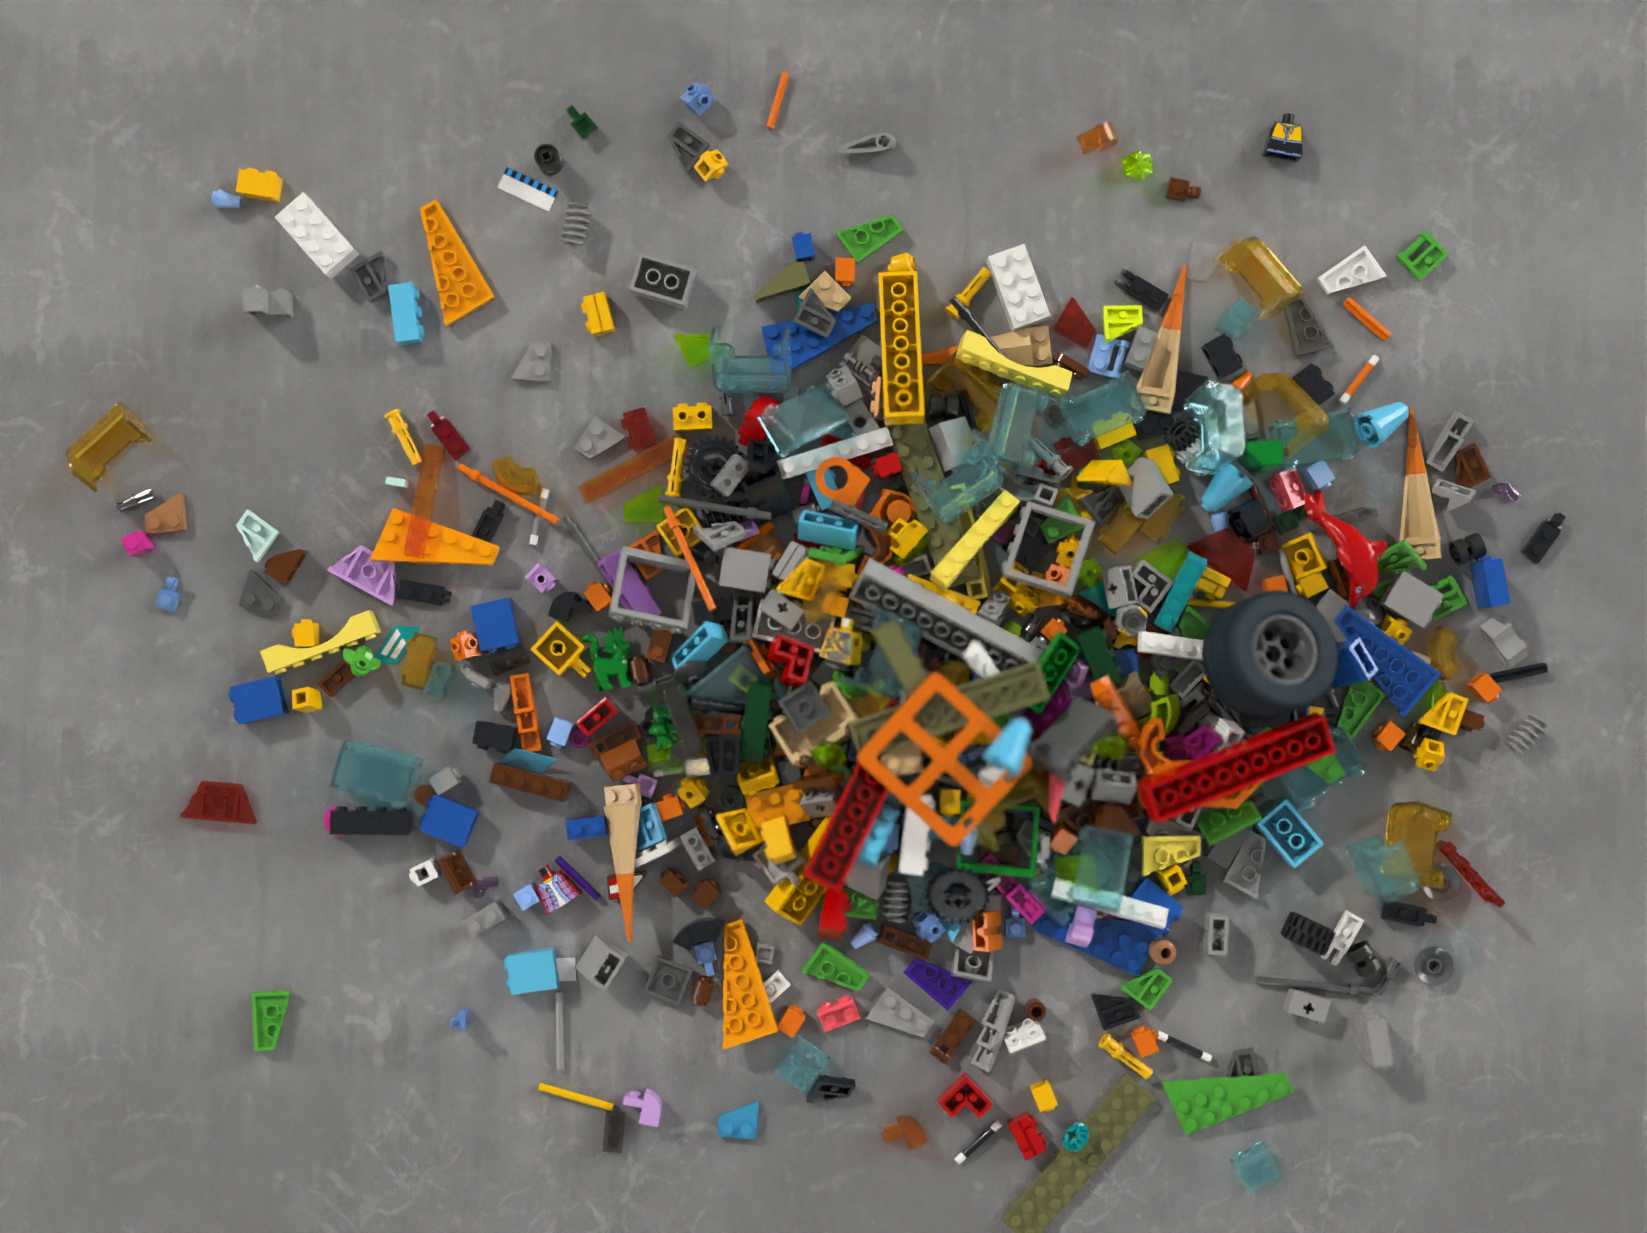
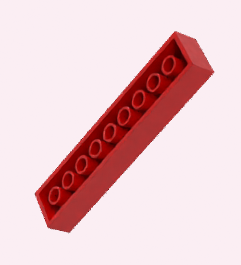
(1236, 767)
(847, 826)

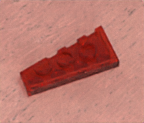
(1469, 874)

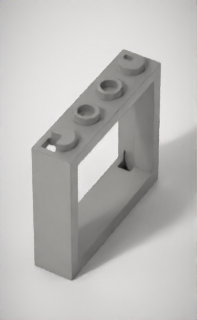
(1019, 530)
(658, 561)

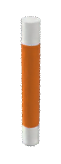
(1359, 379)

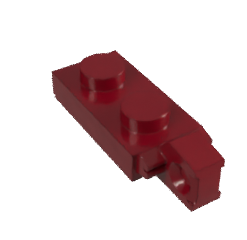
(448, 436)

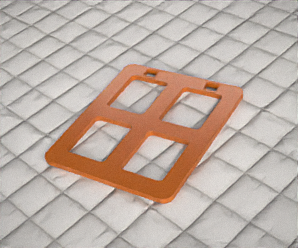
(943, 759)

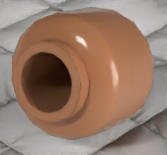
(1162, 951)

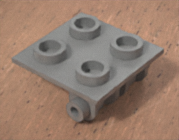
(859, 360)

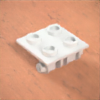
(1023, 1035)

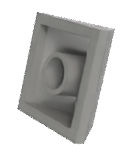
(974, 966)

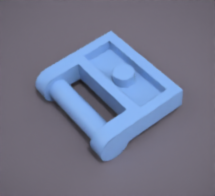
(1101, 357)

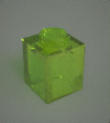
(828, 755)

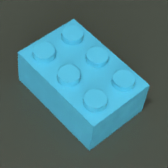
(1288, 832)

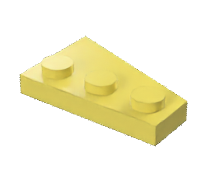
(1168, 850)

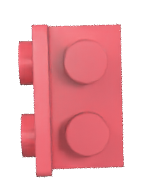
(1287, 489)
(838, 1013)

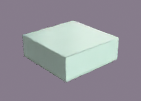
(397, 482)

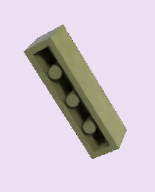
(899, 656)

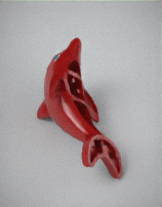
(1353, 549)

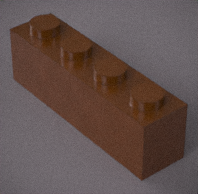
(530, 782)

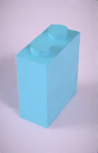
(532, 971)

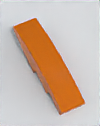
(526, 712)

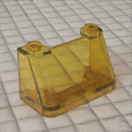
(1417, 828)

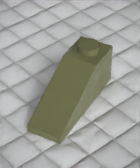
(788, 280)

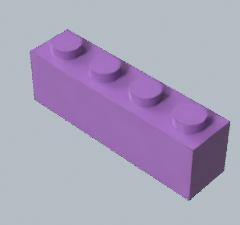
(633, 593)

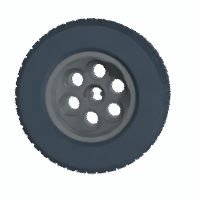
(1241, 659)

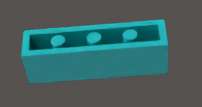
(1180, 591)

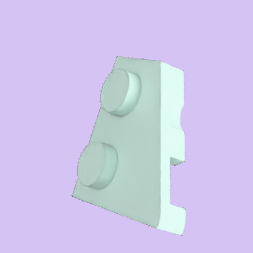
(257, 534)

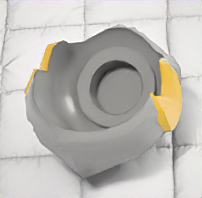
(1131, 620)

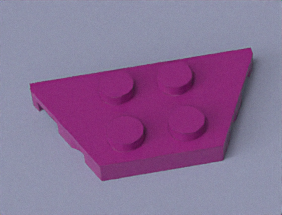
(1053, 710)

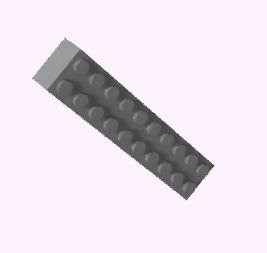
(939, 618)

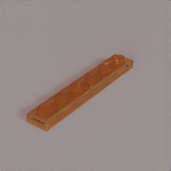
(629, 470)
(424, 501)

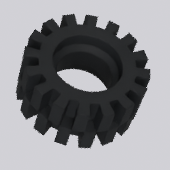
(1182, 433)

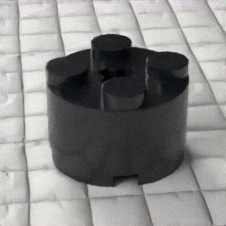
(1249, 520)

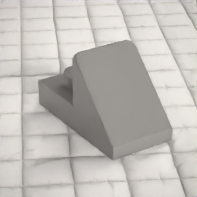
(1457, 494)

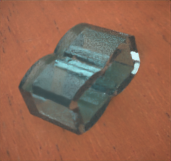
(1237, 319)
(440, 676)

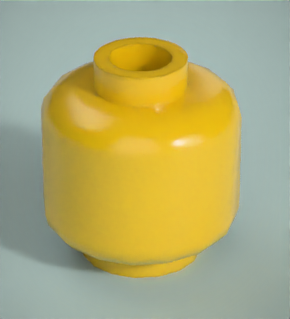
(902, 263)

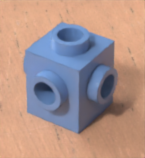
(697, 98)
(928, 926)

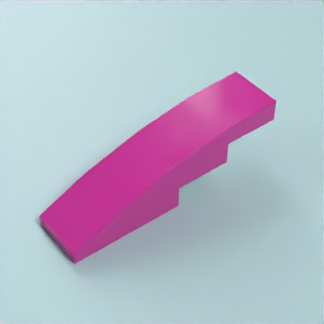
(1015, 893)

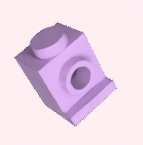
(537, 571)

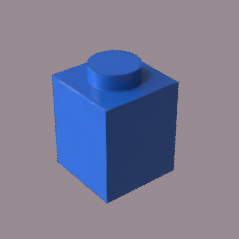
(803, 246)

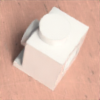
(419, 878)

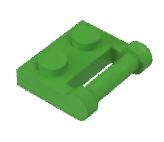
(1426, 260)
(1451, 600)

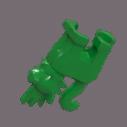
(613, 666)
(661, 726)

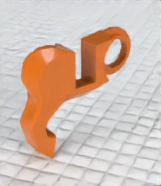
(890, 510)
(1156, 764)

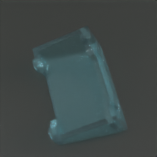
(1101, 409)
(803, 419)
(1333, 443)
(730, 679)
(1102, 869)

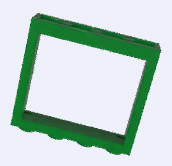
(1000, 869)

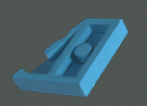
(650, 828)
(739, 1122)

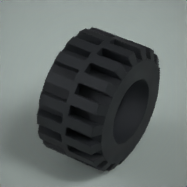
(1307, 933)

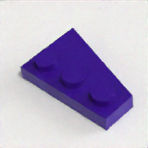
(937, 982)

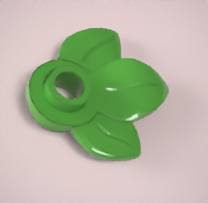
(361, 660)

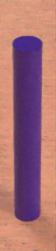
(577, 878)

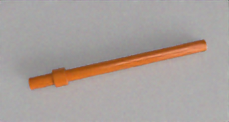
(477, 476)
(674, 526)

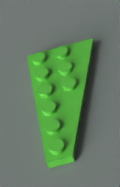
(1216, 1099)

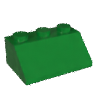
(1262, 456)

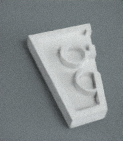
(1351, 272)
(661, 849)

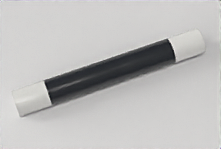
(1183, 1046)
(978, 1142)

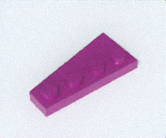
(1193, 745)

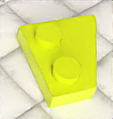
(1120, 320)

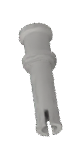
(1053, 461)

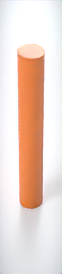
(777, 100)

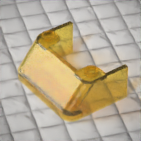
(1262, 273)
(980, 384)
(1311, 417)
(103, 442)
(1027, 787)

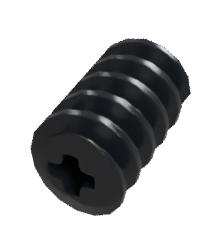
(719, 517)

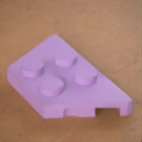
(370, 576)

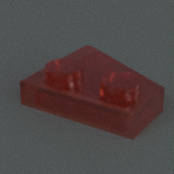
(1075, 325)

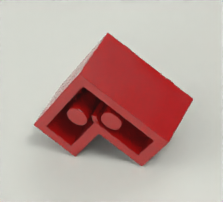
(753, 427)
(795, 656)
(832, 919)
(965, 1092)

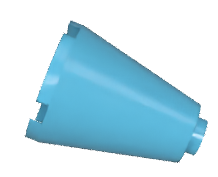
(1379, 423)
(1224, 488)
(1010, 747)

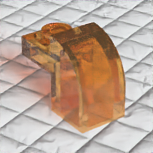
(1099, 138)
(906, 1127)

